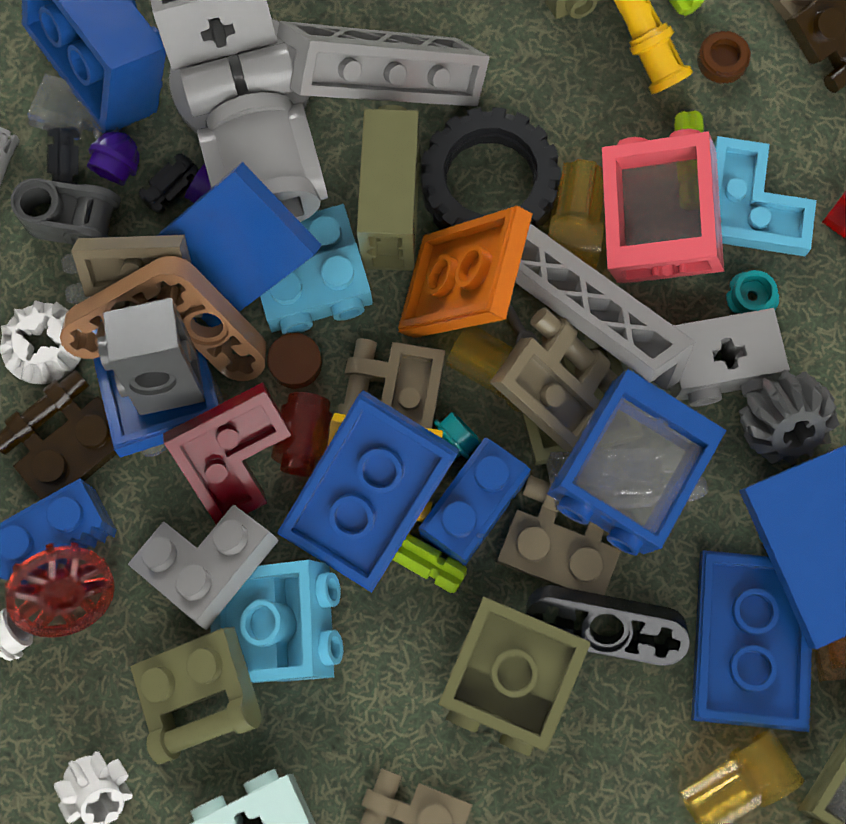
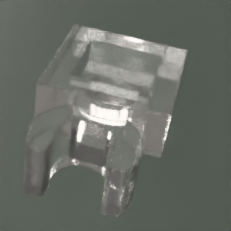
(58, 107)

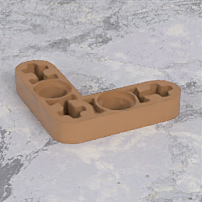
(193, 298)

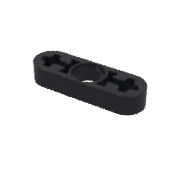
(620, 645)

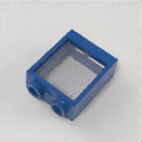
(635, 464)

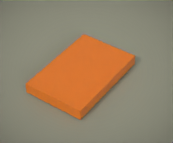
(465, 274)

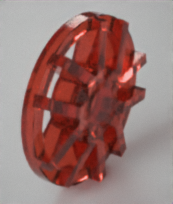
(59, 590)

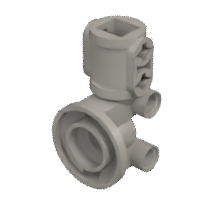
(252, 116)

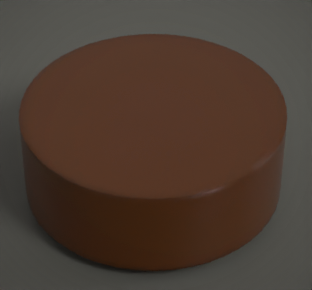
(723, 57)
(294, 360)

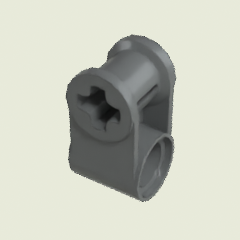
(73, 213)

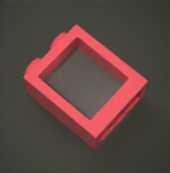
(662, 207)

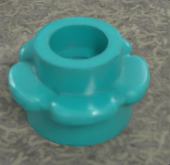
(755, 282)
(458, 434)

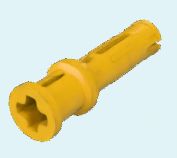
(653, 44)

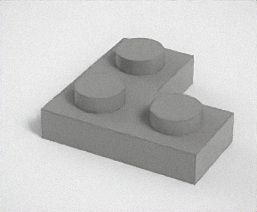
(207, 576)

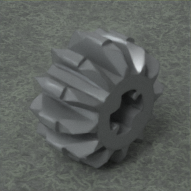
(788, 417)

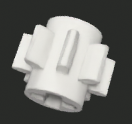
(93, 790)

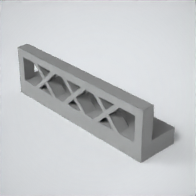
(383, 65)
(603, 310)

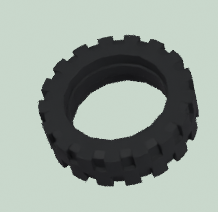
(488, 128)

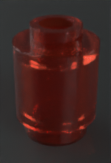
(309, 428)

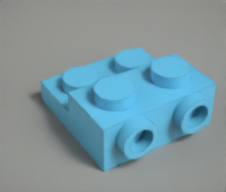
(325, 284)
(286, 622)

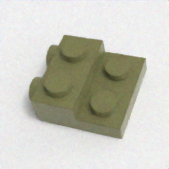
(513, 677)

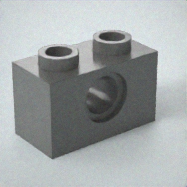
(151, 356)

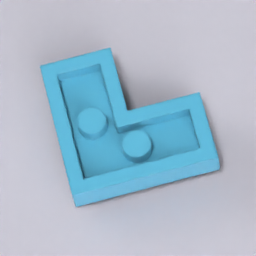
(754, 216)

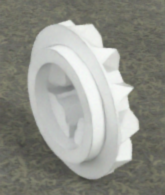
(18, 353)

